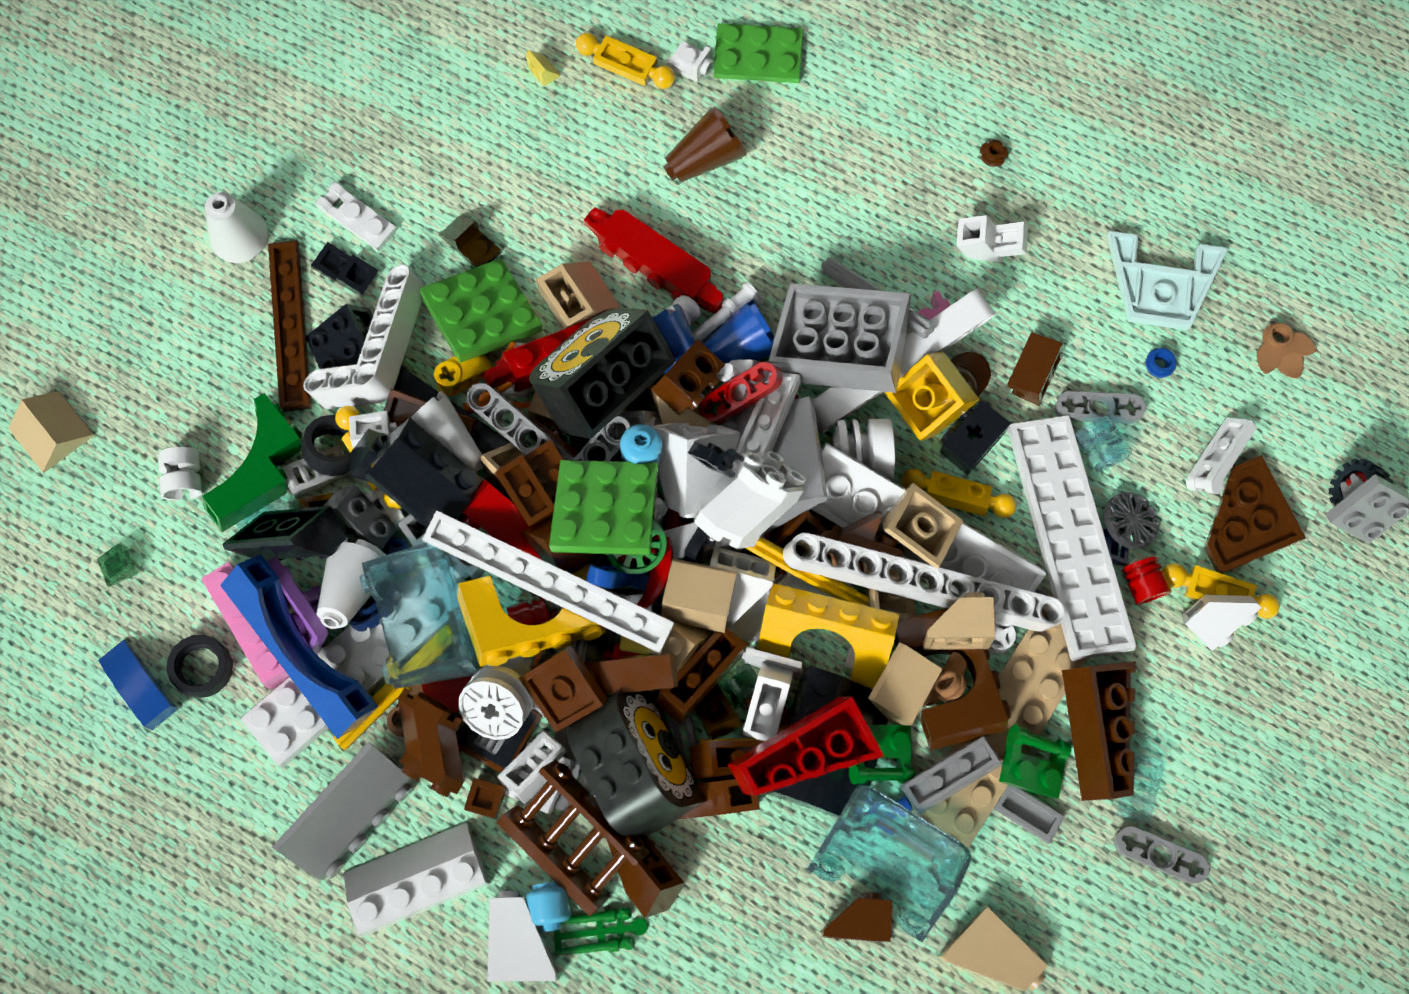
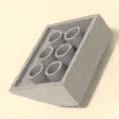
(842, 336)
(801, 452)
(345, 813)

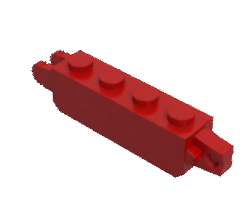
(654, 257)
(520, 361)

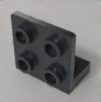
(340, 337)

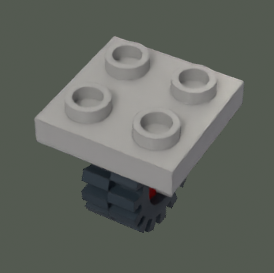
(1366, 500)

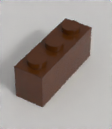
(701, 674)

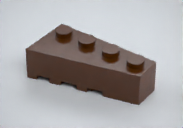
(1102, 728)

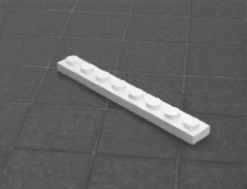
(548, 582)

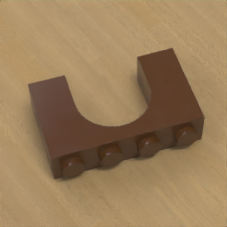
(976, 713)

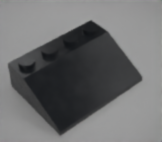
(830, 791)

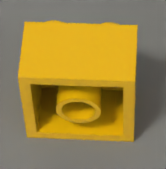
(932, 395)

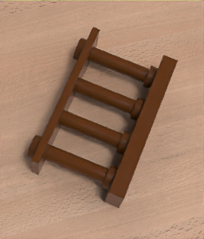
(547, 853)

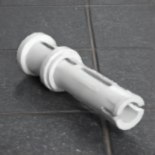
(728, 309)

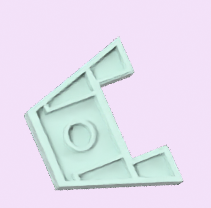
(1162, 293)

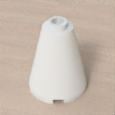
(234, 229)
(446, 426)
(341, 585)

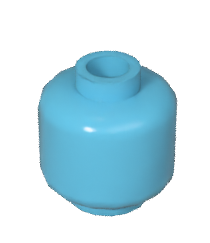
(641, 445)
(548, 906)

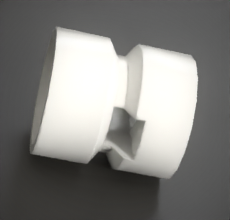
(180, 472)

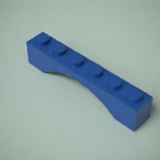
(260, 599)

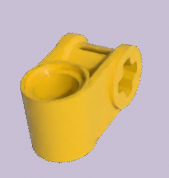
(464, 374)

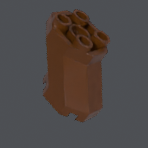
(431, 742)

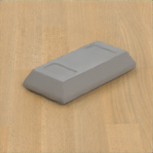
(1029, 813)

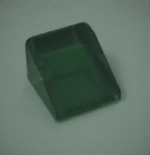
(117, 565)
(739, 685)

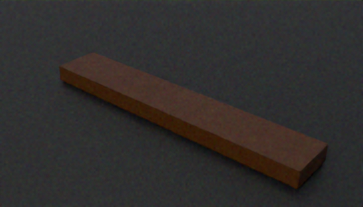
(289, 325)

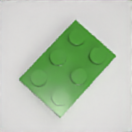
(758, 53)

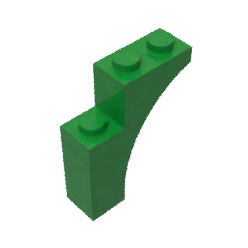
(260, 476)

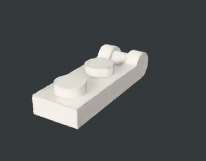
(356, 217)
(1220, 455)

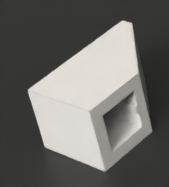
(1218, 616)

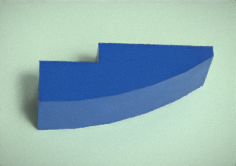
(137, 686)

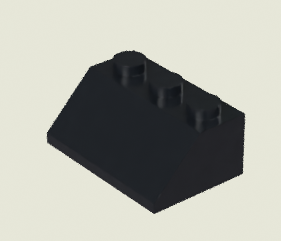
(422, 474)
(289, 534)

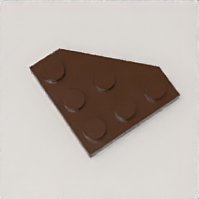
(1250, 519)

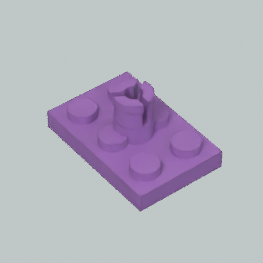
(301, 607)

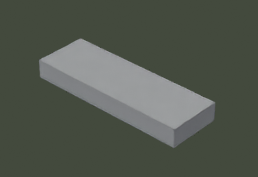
(951, 775)

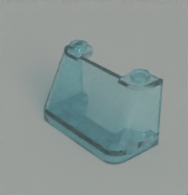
(420, 617)
(894, 856)

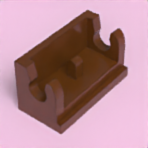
(1035, 368)

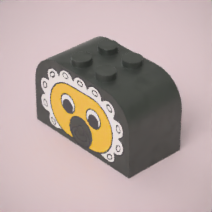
(601, 370)
(634, 764)

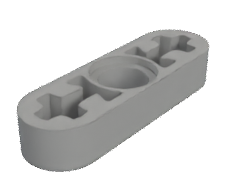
(1078, 397)
(1187, 855)

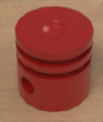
(1146, 580)
(529, 613)

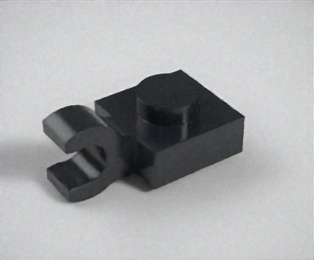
(716, 458)

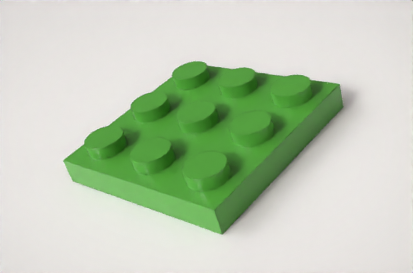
(480, 310)
(604, 507)

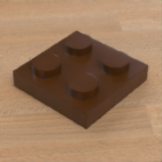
(563, 688)

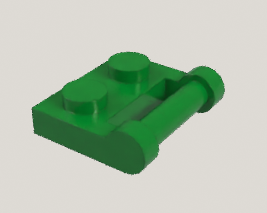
(894, 743)
(1031, 772)

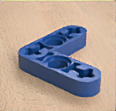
(610, 577)

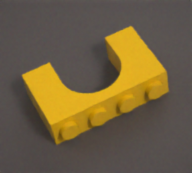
(864, 627)
(502, 638)

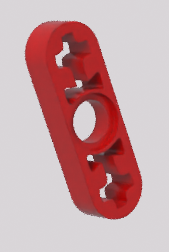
(763, 389)

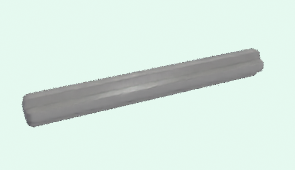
(850, 279)

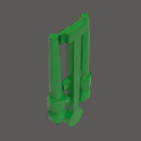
(638, 927)

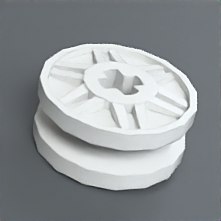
(495, 702)

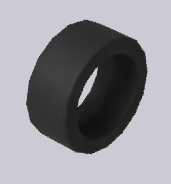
(317, 461)
(182, 649)

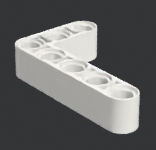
(382, 351)

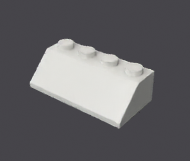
(414, 880)

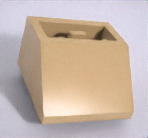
(575, 293)

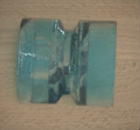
(1096, 435)

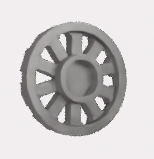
(1130, 520)

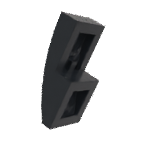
(344, 269)

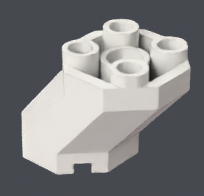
(749, 501)

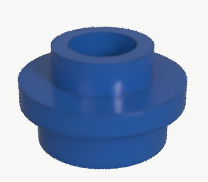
(1165, 355)

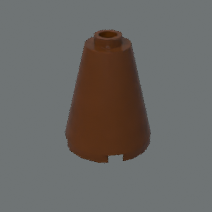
(704, 148)

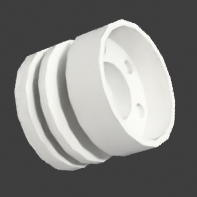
(870, 448)

